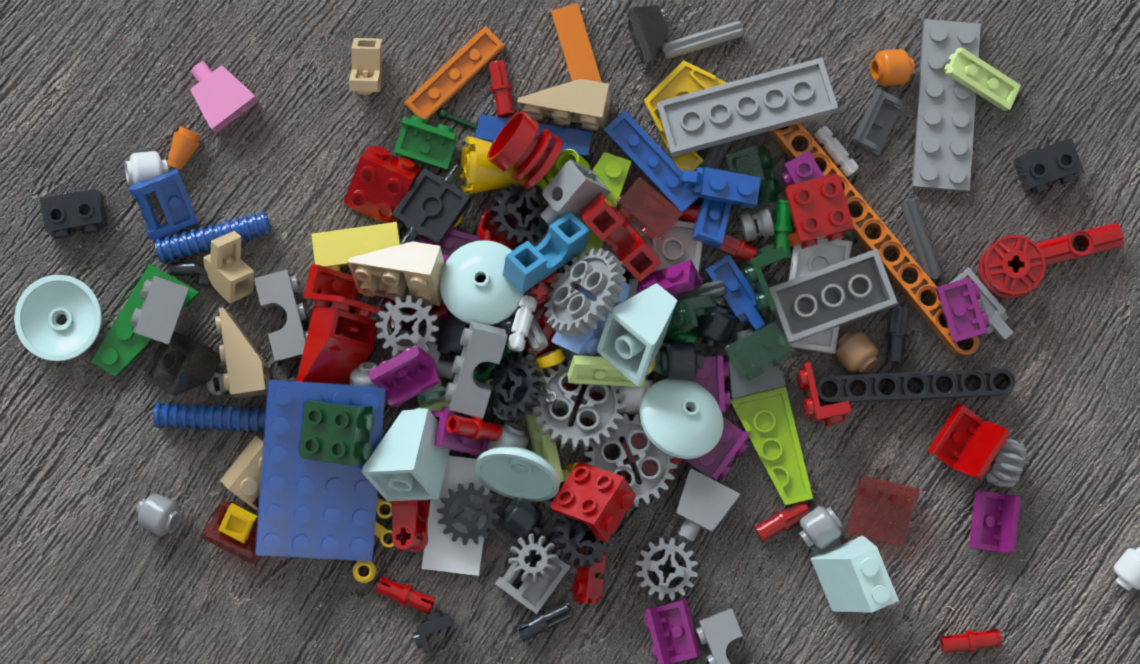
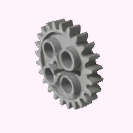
(572, 311)
(602, 413)
(649, 453)

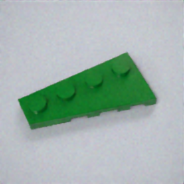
(121, 344)

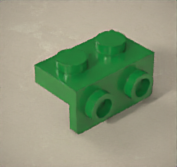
(426, 143)

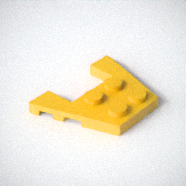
(681, 81)

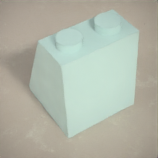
(637, 332)
(407, 461)
(854, 577)

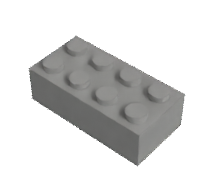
(832, 296)
(159, 310)

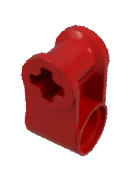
(410, 520)

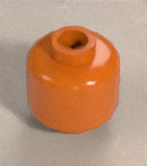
(892, 67)

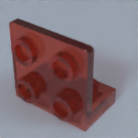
(881, 510)

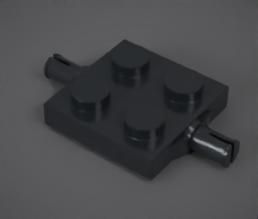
(432, 206)

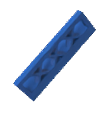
(573, 139)
(650, 160)

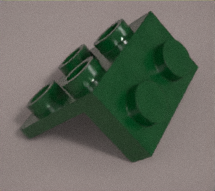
(754, 275)
(336, 433)

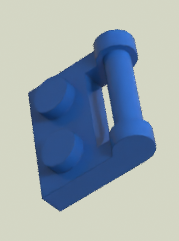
(173, 202)

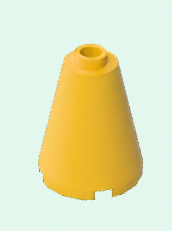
(479, 172)

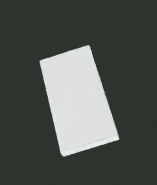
(810, 260)
(441, 551)

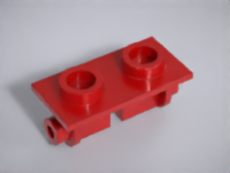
(586, 587)

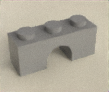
(280, 290)
(480, 345)
(718, 633)

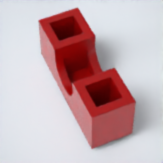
(620, 236)

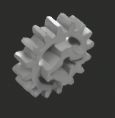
(398, 315)
(685, 572)

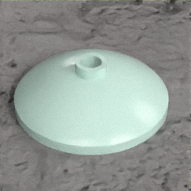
(474, 301)
(39, 313)
(673, 426)
(517, 474)

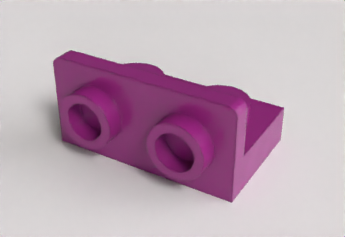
(962, 309)
(712, 379)
(456, 441)
(716, 462)

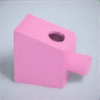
(220, 96)

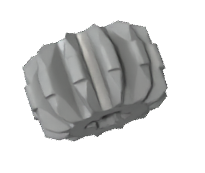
(1007, 464)
(525, 552)

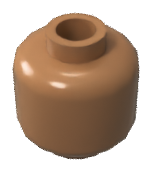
(857, 353)

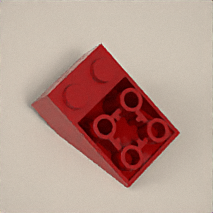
(335, 345)

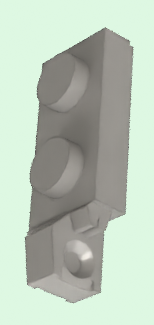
(993, 309)

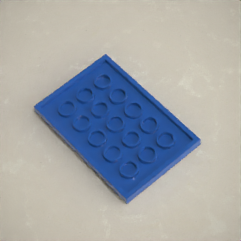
(313, 504)

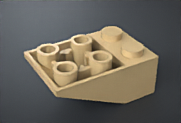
(575, 102)
(401, 272)
(246, 369)
(245, 474)

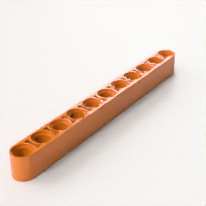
(885, 240)

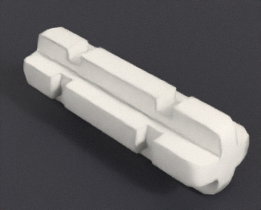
(836, 151)
(522, 323)

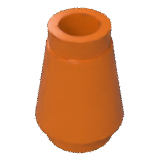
(182, 147)

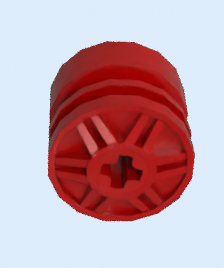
(528, 152)
(1000, 278)

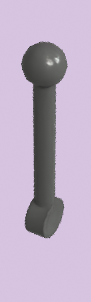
(550, 396)

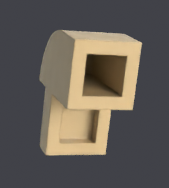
(366, 65)
(226, 270)

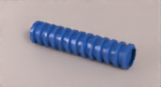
(201, 240)
(209, 417)

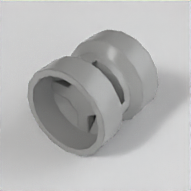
(763, 225)

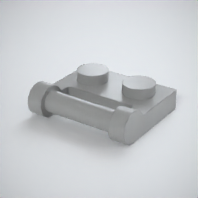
(532, 594)

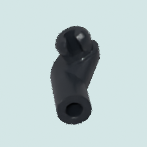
(191, 268)

